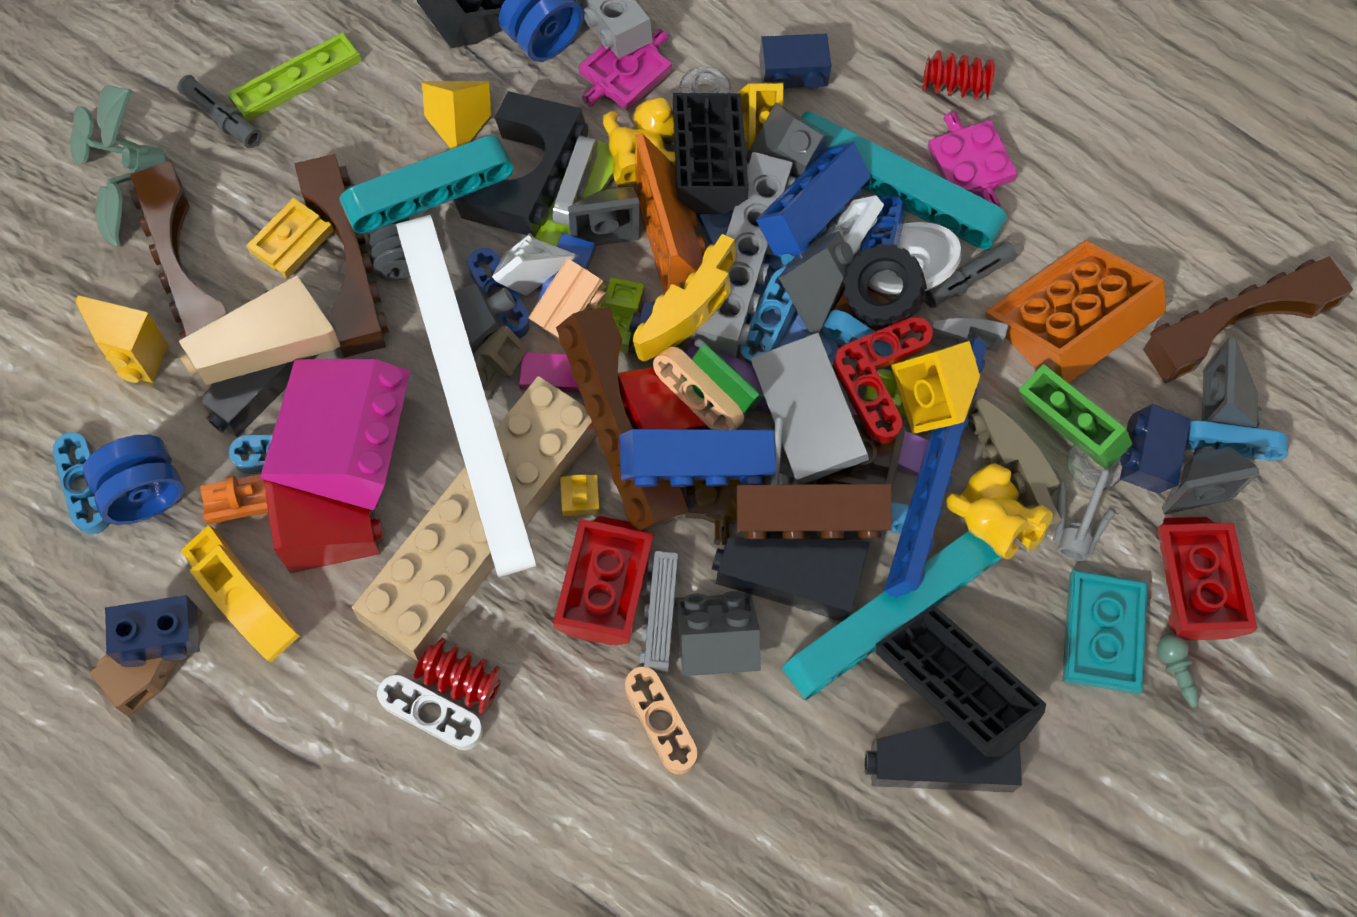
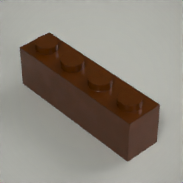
(813, 508)

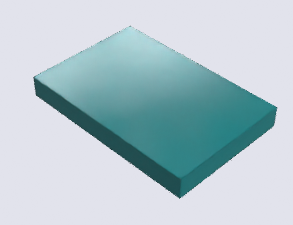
(1105, 632)

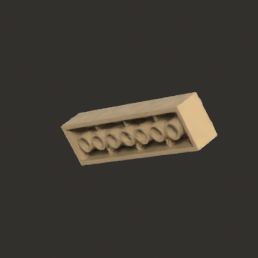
(448, 550)

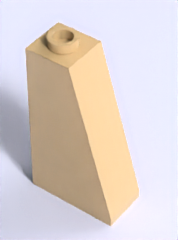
(260, 335)

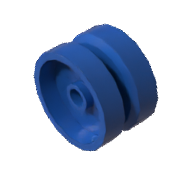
(541, 26)
(132, 479)

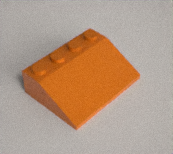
(665, 218)
(1079, 309)

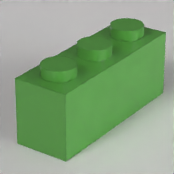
(1075, 417)

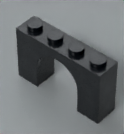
(525, 202)

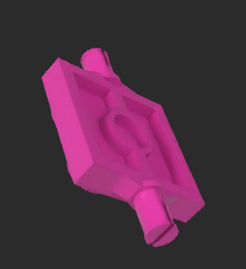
(625, 78)
(972, 157)

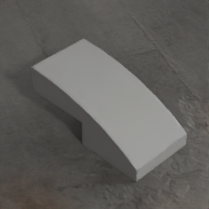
(960, 330)

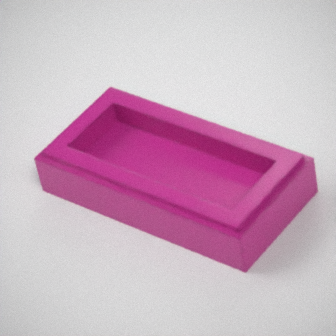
(551, 368)

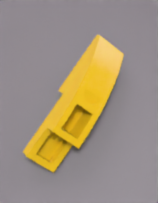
(687, 309)
(238, 594)

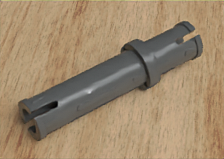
(228, 119)
(971, 273)

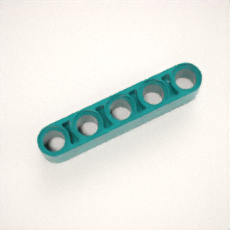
(426, 184)

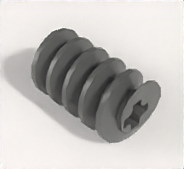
(388, 253)

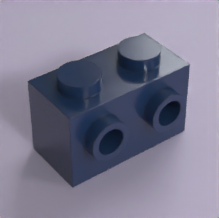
(795, 60)
(1156, 448)
(152, 630)

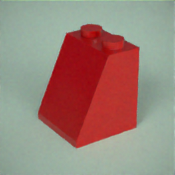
(653, 404)
(318, 530)

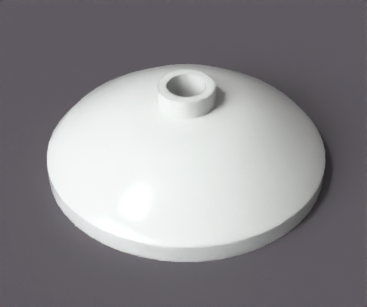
(932, 246)

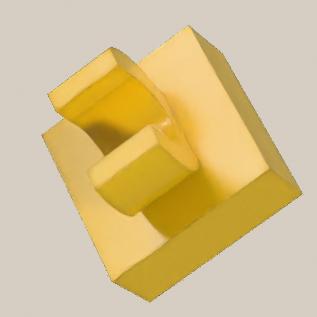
(579, 495)

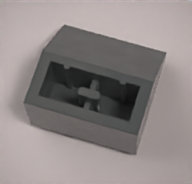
(718, 634)

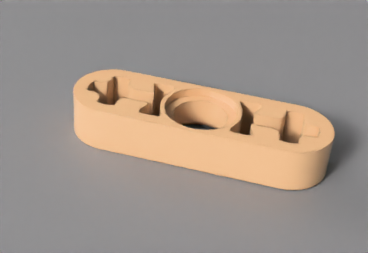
(685, 367)
(638, 699)

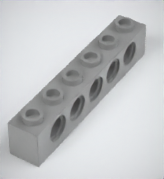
(619, 23)
(725, 333)

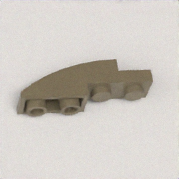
(1012, 448)

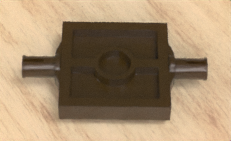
(714, 505)

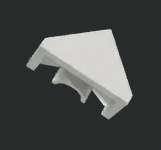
(530, 264)

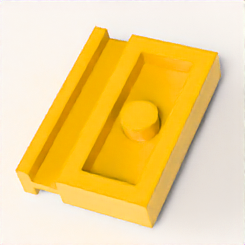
(290, 238)

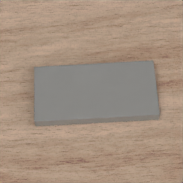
(816, 418)

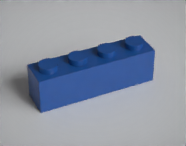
(813, 199)
(697, 455)

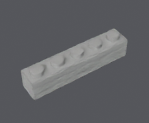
(659, 611)

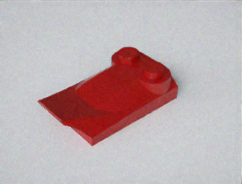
(1205, 579)
(603, 581)

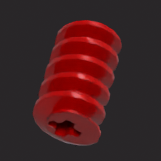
(958, 75)
(458, 675)

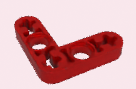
(869, 363)

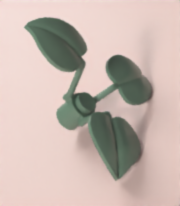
(134, 156)

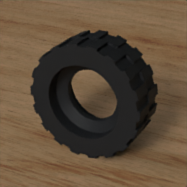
(877, 260)

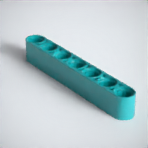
(921, 190)
(858, 634)

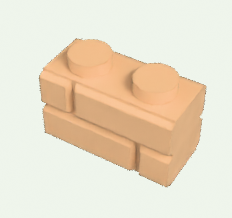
(568, 293)

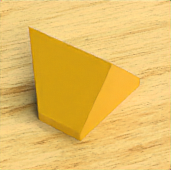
(757, 103)
(457, 109)

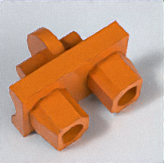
(233, 499)

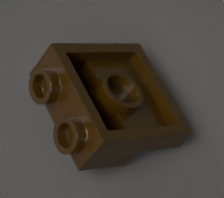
(881, 463)

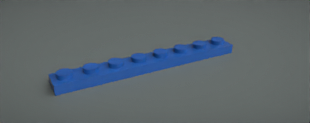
(925, 505)

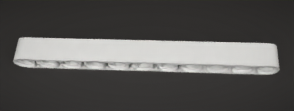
(466, 398)

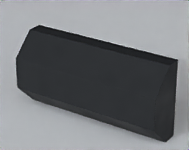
(710, 151)
(962, 682)

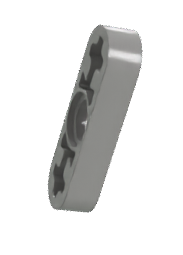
(575, 178)

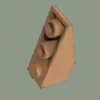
(132, 686)

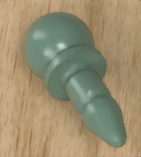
(1174, 652)

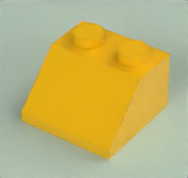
(126, 338)
(937, 386)

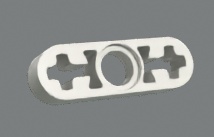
(410, 690)

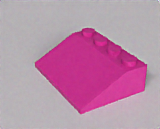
(337, 428)

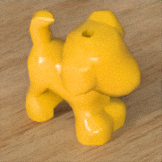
(652, 119)
(995, 514)

